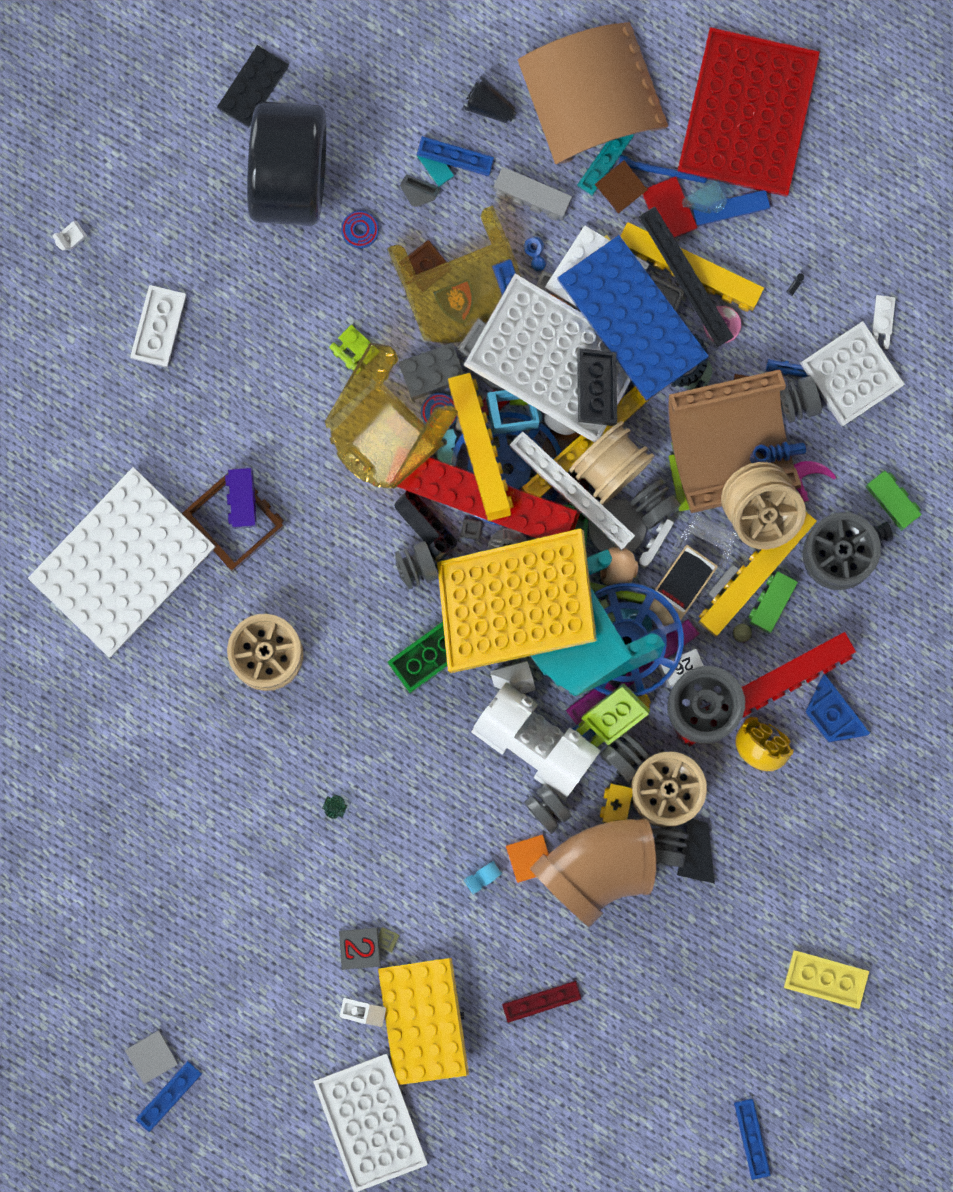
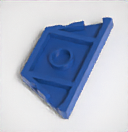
(833, 714)

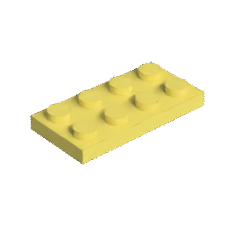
(826, 979)

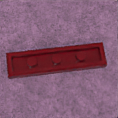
(541, 1001)

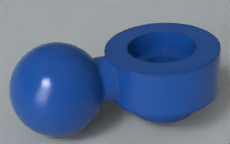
(537, 263)

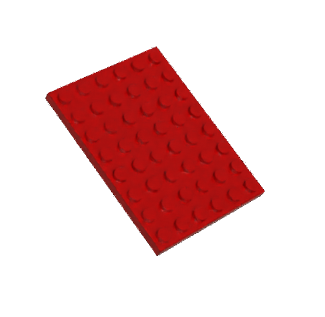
(748, 111)

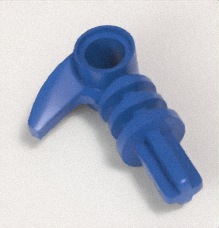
(779, 452)

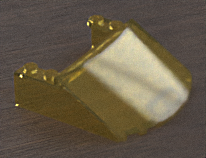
(457, 292)
(376, 431)

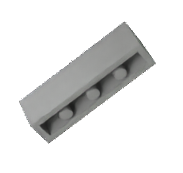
(532, 193)

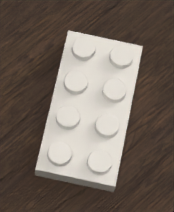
(158, 326)

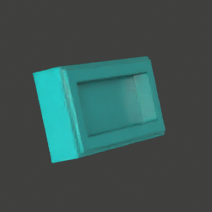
(438, 171)

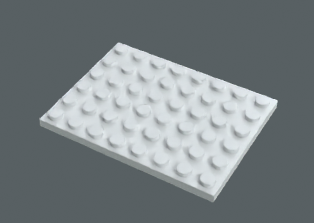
(533, 353)
(121, 562)

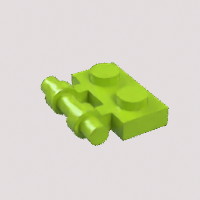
(354, 342)

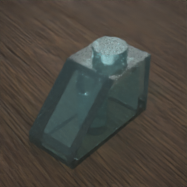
(706, 199)

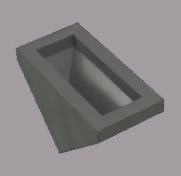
(418, 191)

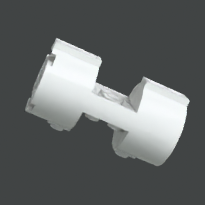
(514, 725)

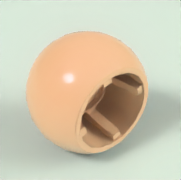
(622, 567)

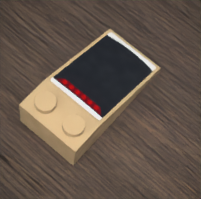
(683, 583)

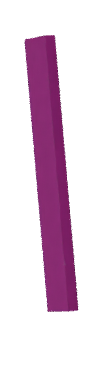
(582, 706)

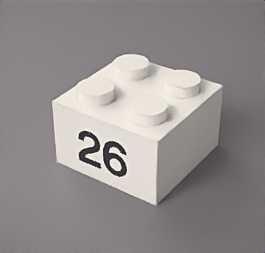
(688, 661)

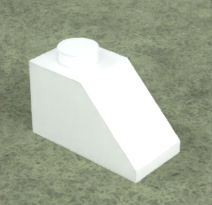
(516, 675)
(362, 1012)

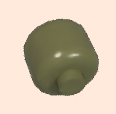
(742, 633)

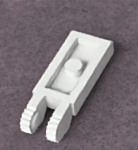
(883, 318)
(655, 544)

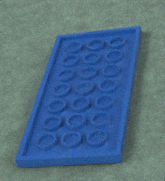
(632, 317)

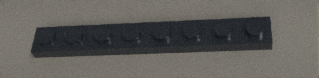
(686, 276)

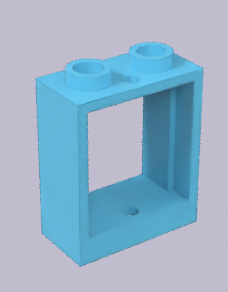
(498, 396)

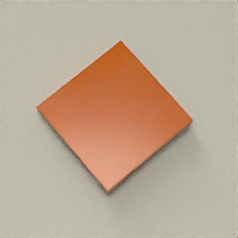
(524, 855)

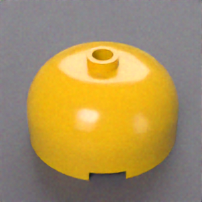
(759, 751)

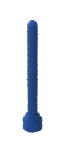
(661, 170)

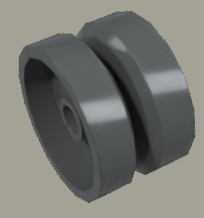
(549, 807)

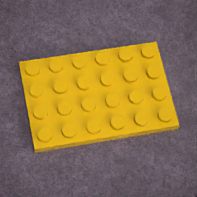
(423, 1021)

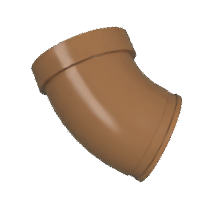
(600, 867)

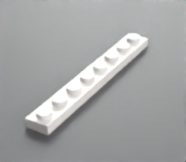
(572, 491)

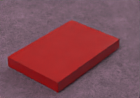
(668, 200)

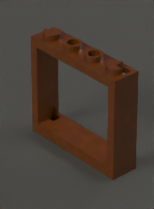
(263, 505)

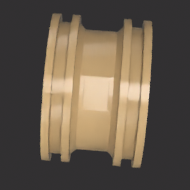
(611, 463)
(763, 505)
(247, 632)
(652, 769)

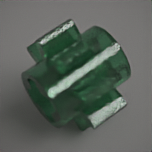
(334, 806)

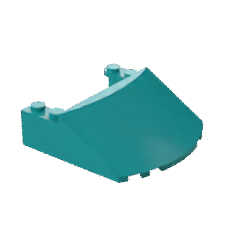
(597, 662)

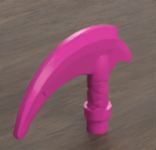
(809, 467)

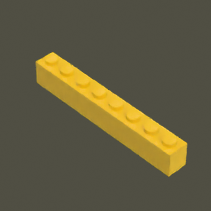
(713, 277)
(479, 447)
(748, 582)

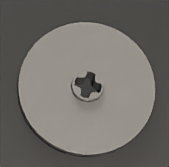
(628, 517)

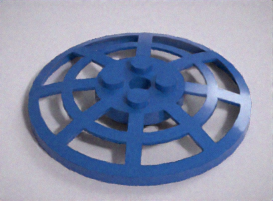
(521, 469)
(635, 630)

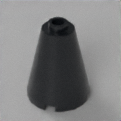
(489, 102)

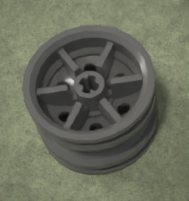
(820, 567)
(708, 678)

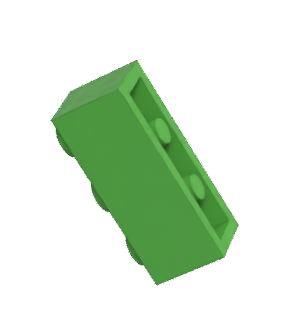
(893, 500)
(772, 602)

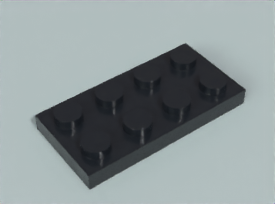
(252, 85)
(597, 387)

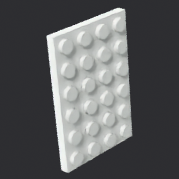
(370, 1123)

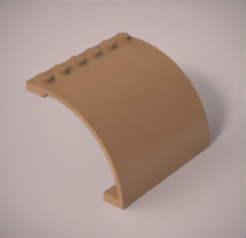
(591, 89)
(719, 429)

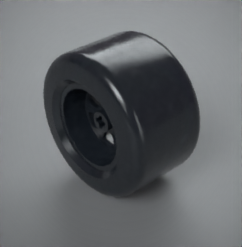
(286, 163)

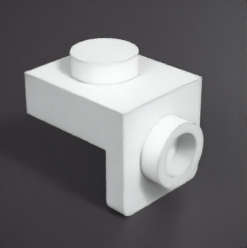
(70, 236)

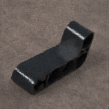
(426, 525)

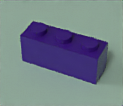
(241, 498)

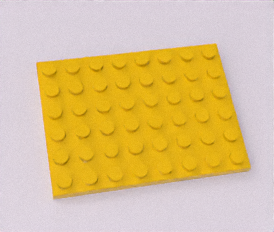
(516, 601)

